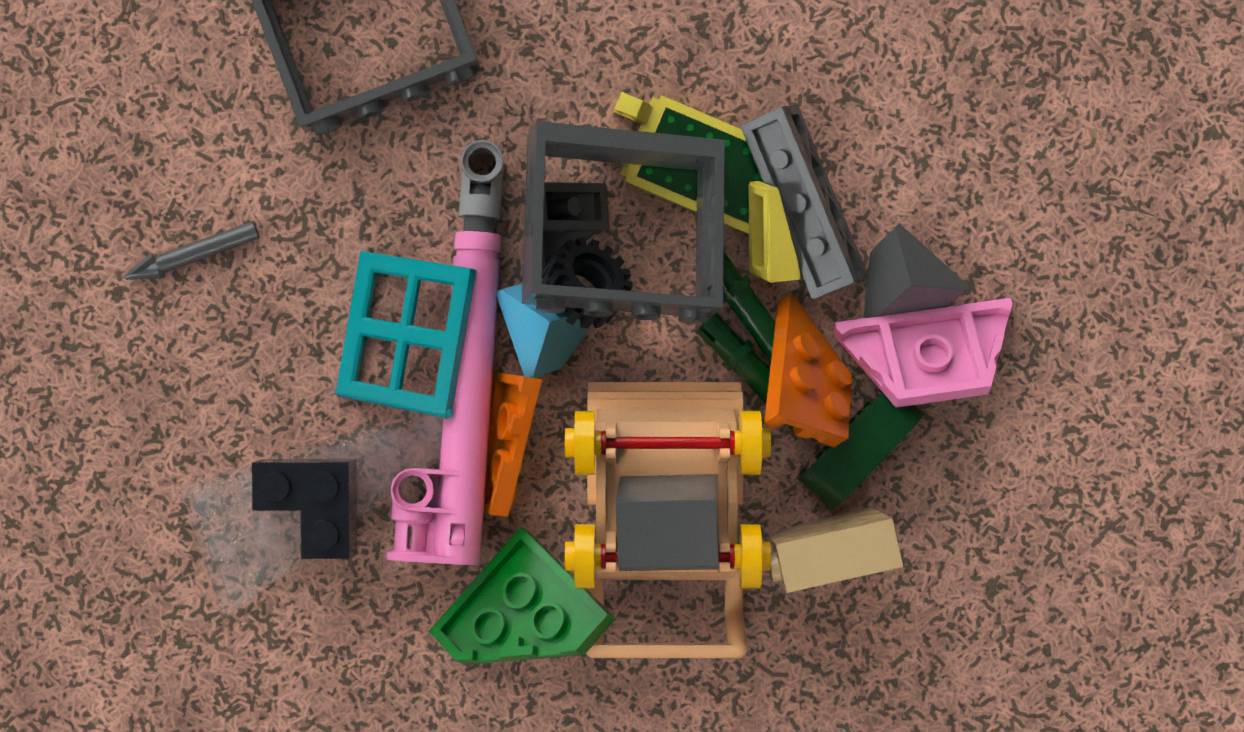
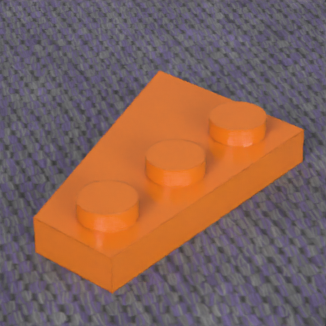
(510, 422)

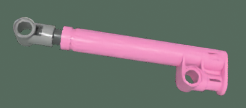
(451, 514)

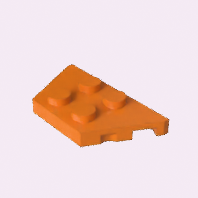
(806, 379)

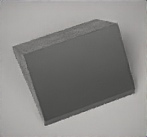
(667, 522)

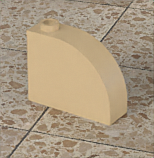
(834, 549)

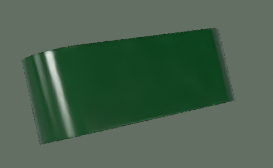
(871, 437)

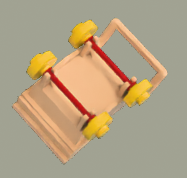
(668, 432)

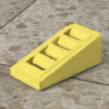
(770, 241)

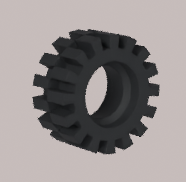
(592, 264)

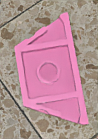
(929, 351)

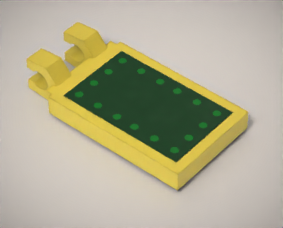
(680, 185)

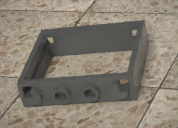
(371, 101)
(634, 148)

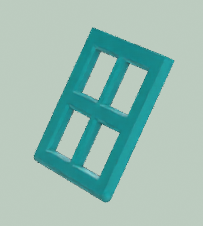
(405, 334)

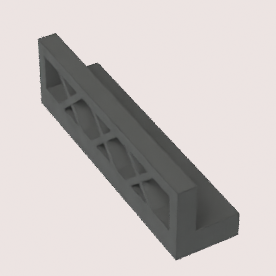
(815, 220)

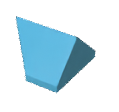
(539, 338)

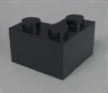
(322, 492)

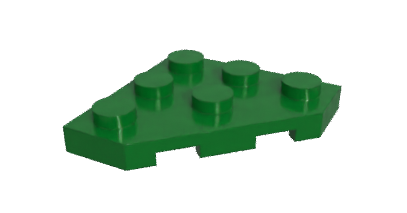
(521, 610)

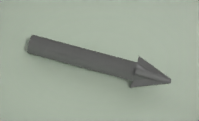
(154, 266)

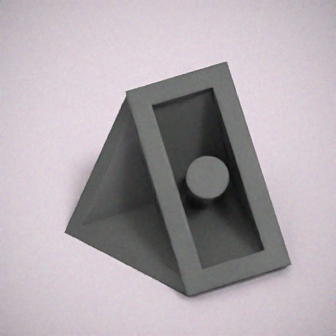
(572, 213)
(907, 277)

